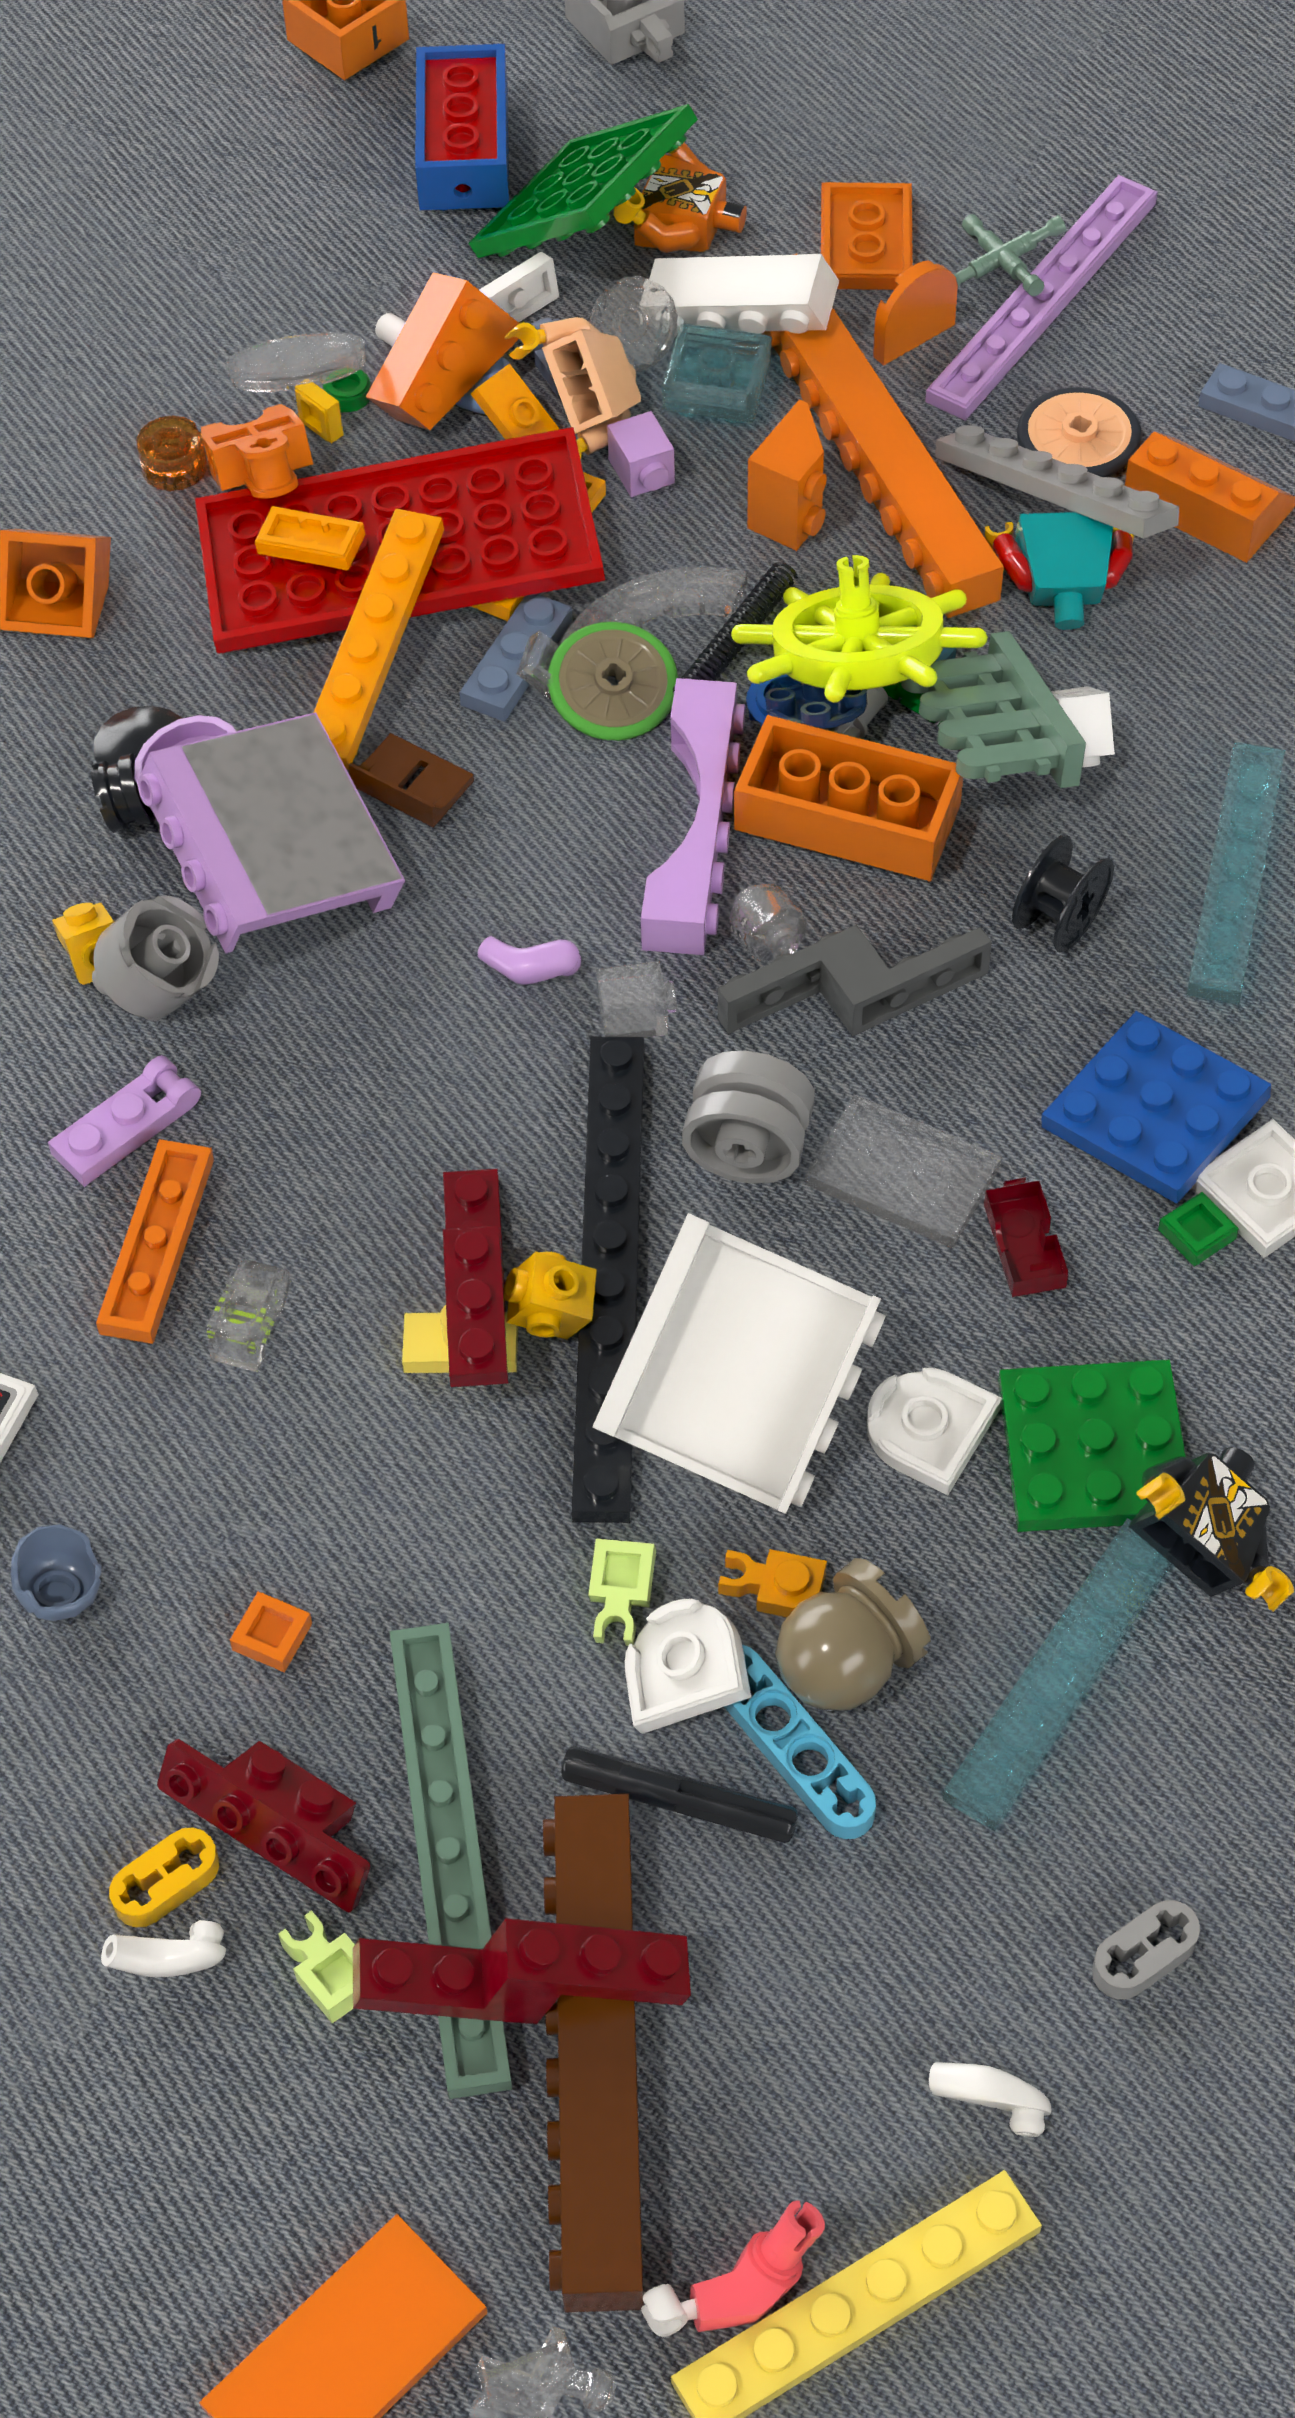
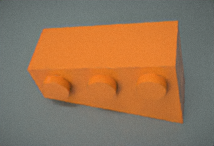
(441, 351)

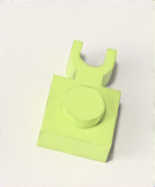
(621, 1580)
(324, 1969)

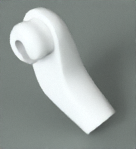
(166, 1956)
(993, 2089)

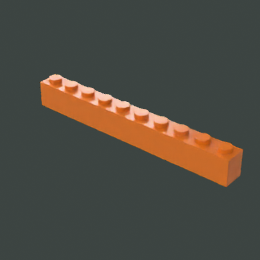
(891, 464)

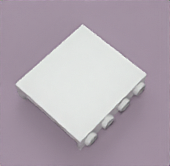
(739, 1365)

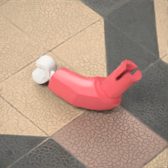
(757, 2282)

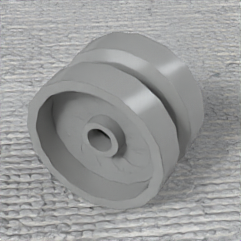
(748, 1117)

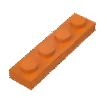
(155, 1241)

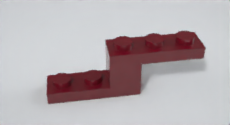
(474, 1278)
(520, 1971)

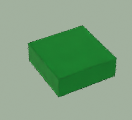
(1198, 1229)

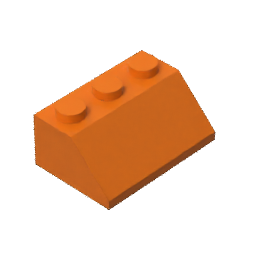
(1213, 497)

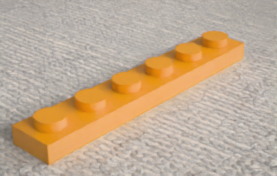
(377, 628)

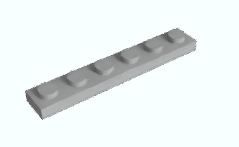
(1057, 482)

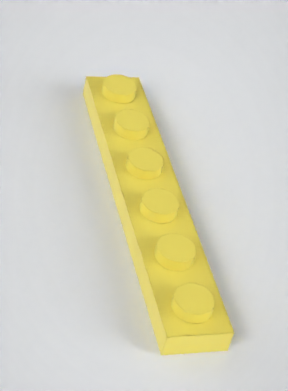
(858, 2302)

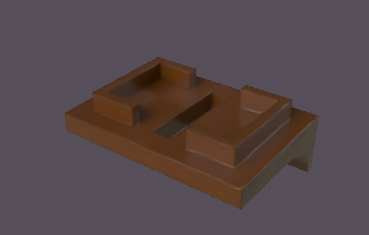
(393, 766)

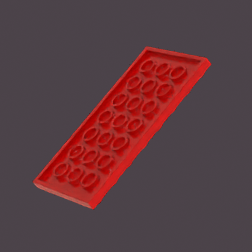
(509, 517)

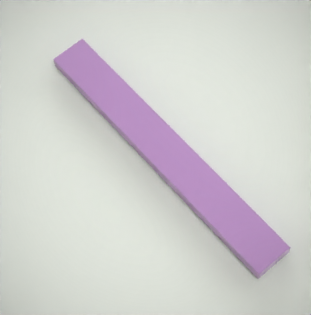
(1026, 317)

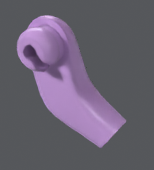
(531, 963)

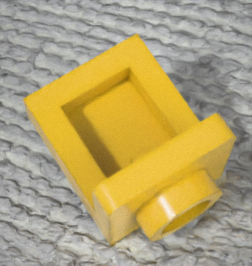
(79, 933)

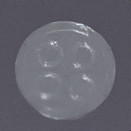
(296, 361)

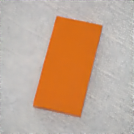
(356, 2337)

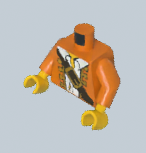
(681, 206)

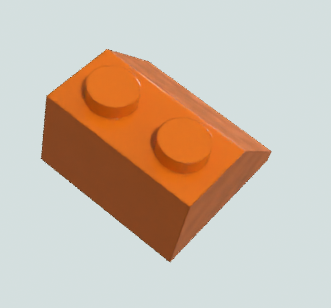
(788, 481)
(52, 581)

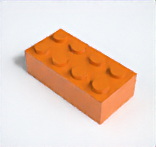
(848, 797)

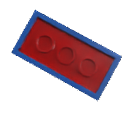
(462, 127)

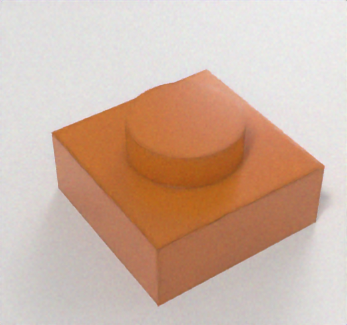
(271, 1631)

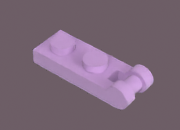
(124, 1121)

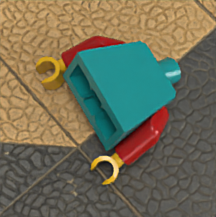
(1063, 560)

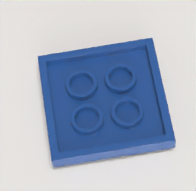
(1156, 1106)

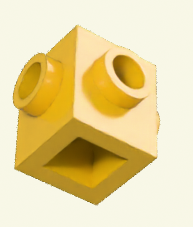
(550, 1295)

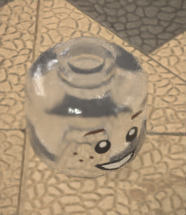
(767, 919)

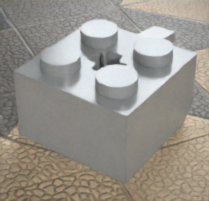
(628, 26)

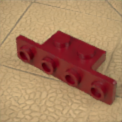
(274, 1812)

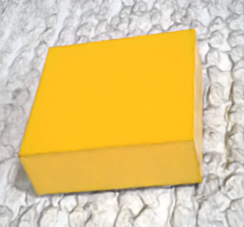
(319, 411)

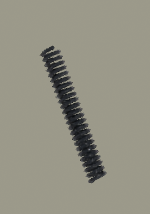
(728, 645)

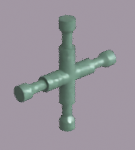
(1007, 254)

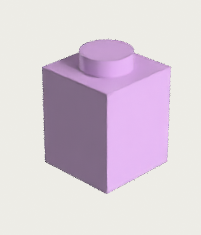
(641, 454)

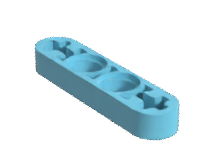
(800, 1735)

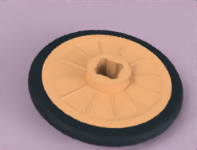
(1081, 429)

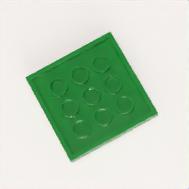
(584, 183)

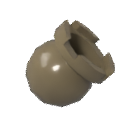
(844, 1642)

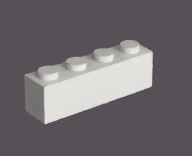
(750, 291)

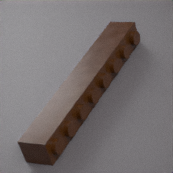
(593, 2071)

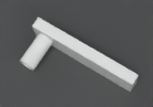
(516, 292)

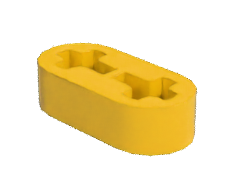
(164, 1877)

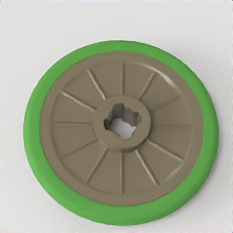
(607, 710)

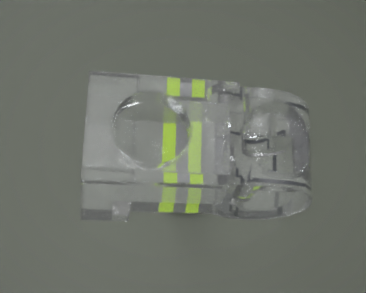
(247, 1314)

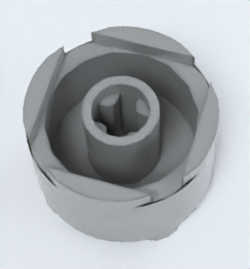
(154, 957)

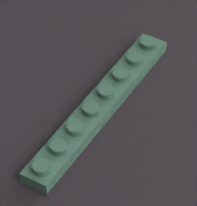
(447, 1841)

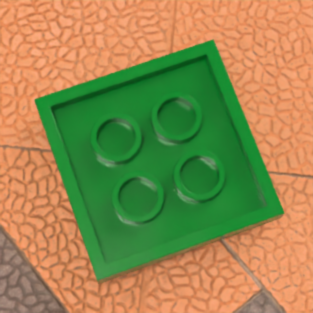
(1085, 1440)

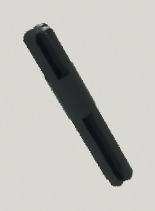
(680, 1794)

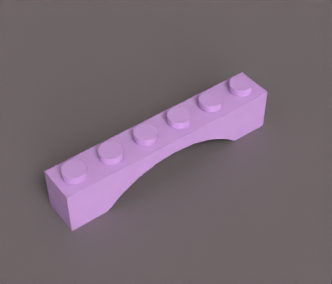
(679, 893)

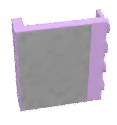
(268, 827)

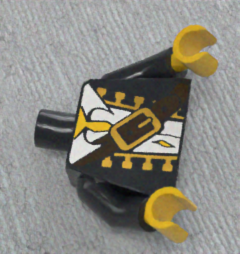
(1211, 1524)

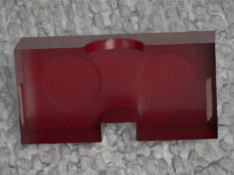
(1019, 1227)

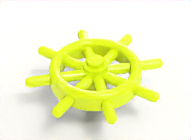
(858, 634)

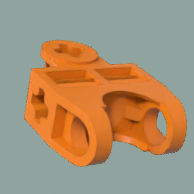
(258, 452)

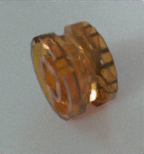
(171, 449)

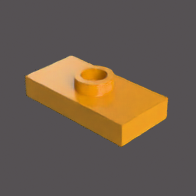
(512, 405)
(310, 538)

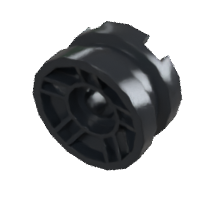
(120, 794)

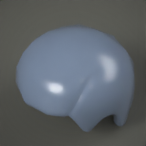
(55, 1572)

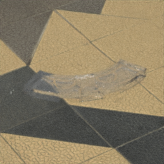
(668, 592)

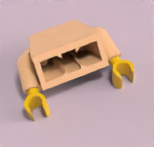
(589, 373)

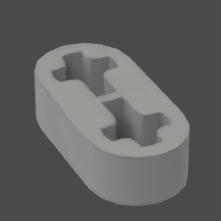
(1137, 1938)

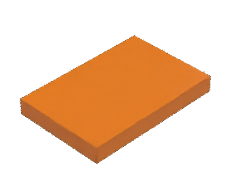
(867, 233)

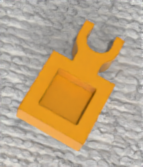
(778, 1583)

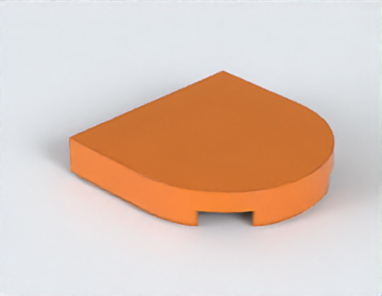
(915, 311)

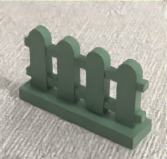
(1001, 716)

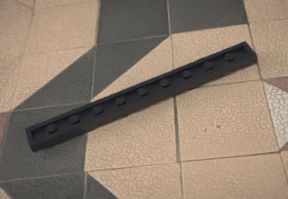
(611, 1246)

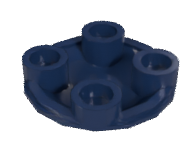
(810, 707)

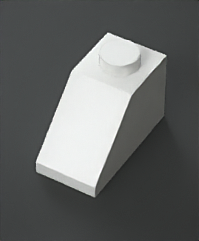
(1091, 716)

